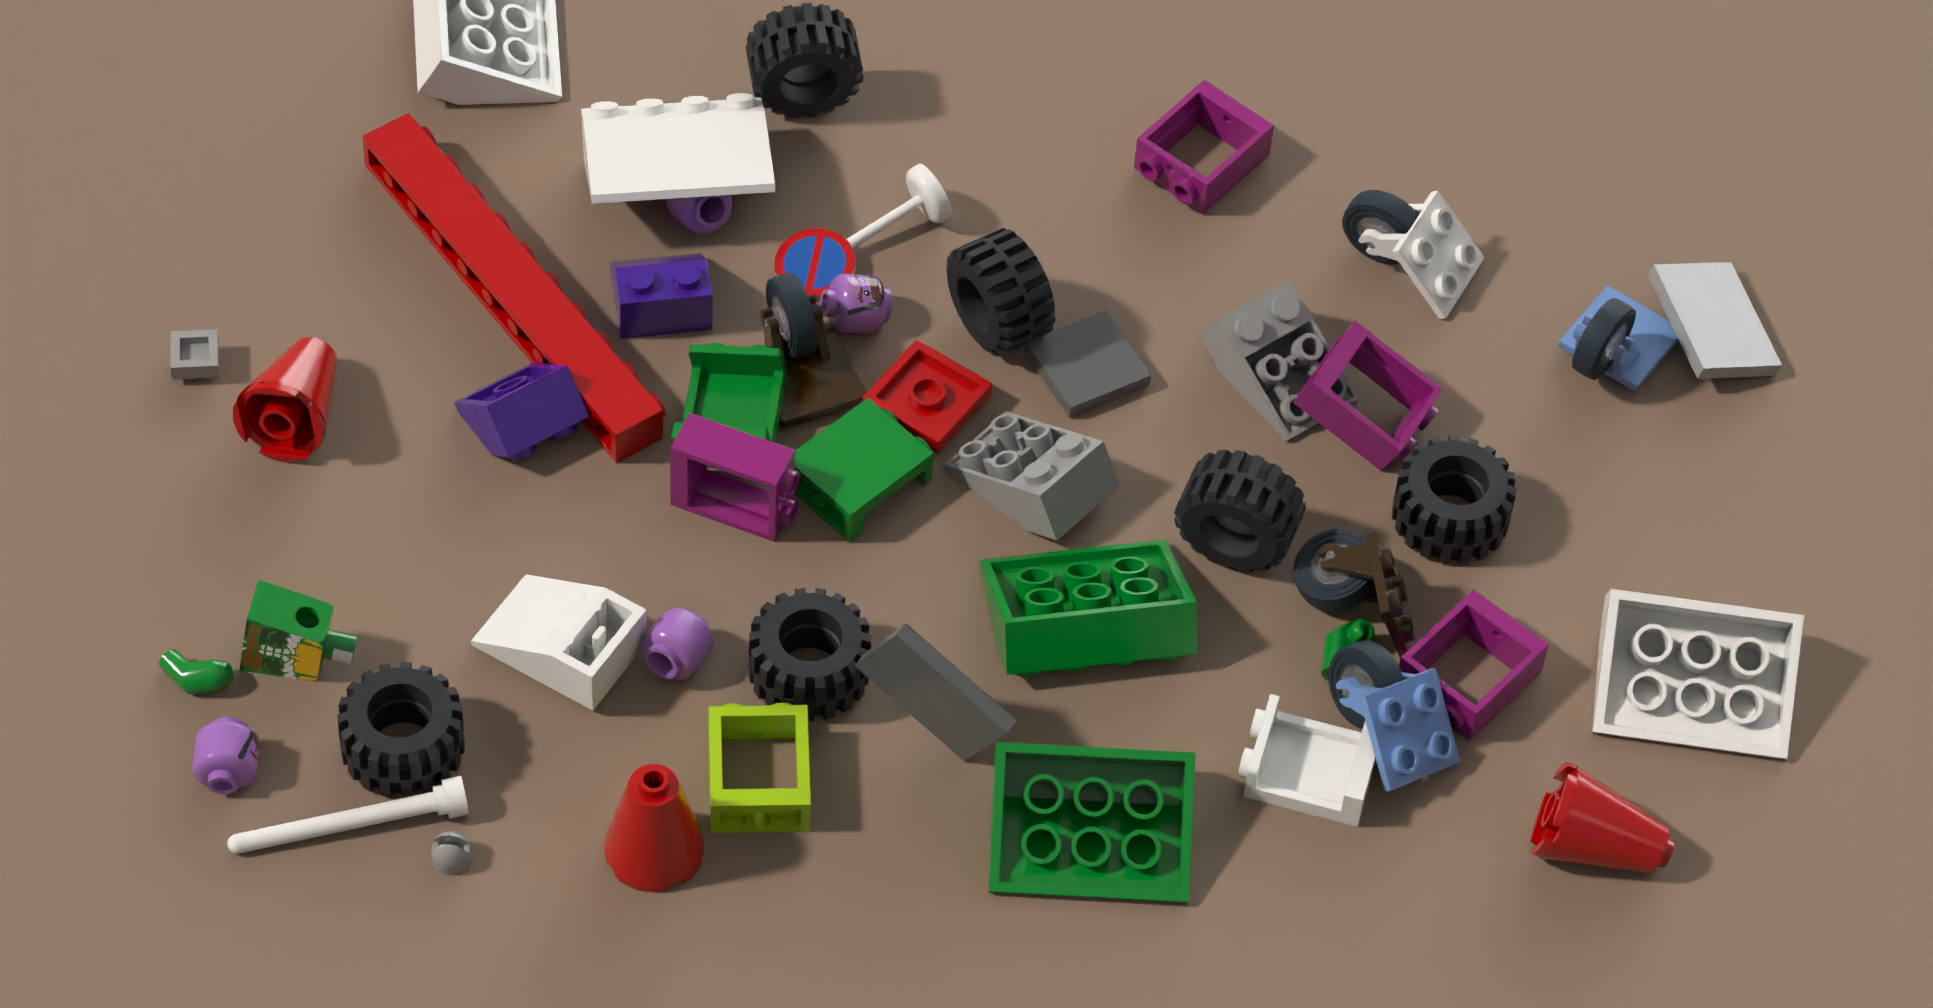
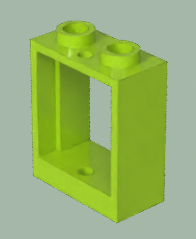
(759, 808)

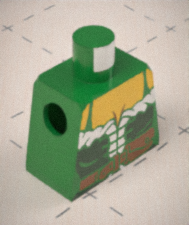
(291, 635)

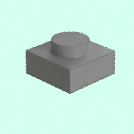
(194, 354)

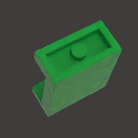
(736, 387)
(859, 466)

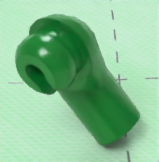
(1343, 636)
(196, 676)

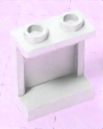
(1307, 765)

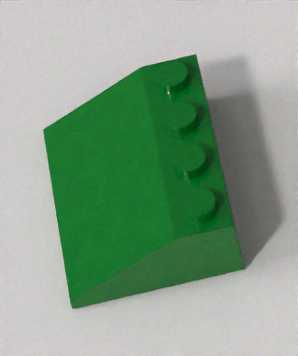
(1089, 607)
(1091, 822)

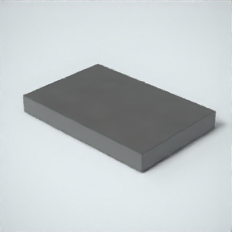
(935, 692)

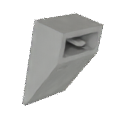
(1270, 354)
(1036, 473)

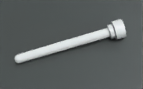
(444, 799)

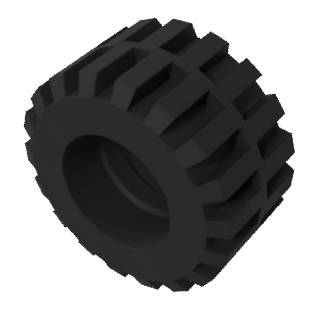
(804, 60)
(1000, 291)
(1459, 471)
(1240, 511)
(809, 622)
(393, 698)

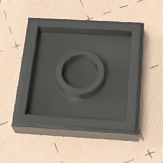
(1087, 364)

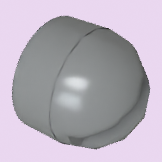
(451, 853)

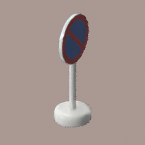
(822, 254)

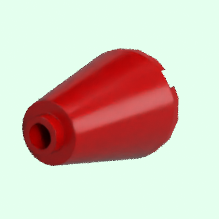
(289, 402)
(1597, 827)
(653, 832)

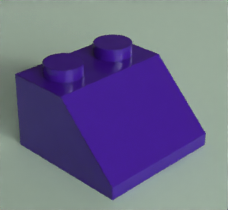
(662, 295)
(524, 409)

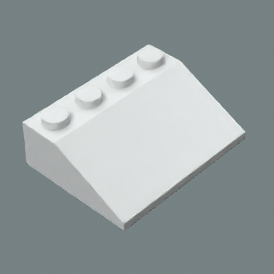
(487, 51)
(676, 149)
(1697, 673)

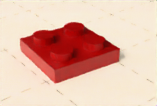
(930, 394)

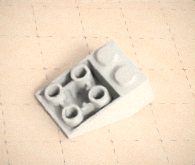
(565, 636)

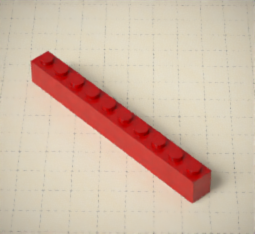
(512, 283)

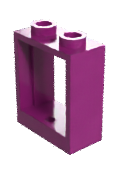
(1210, 109)
(1388, 371)
(727, 499)
(1497, 635)

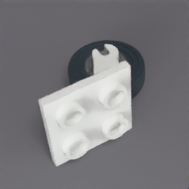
(1419, 237)

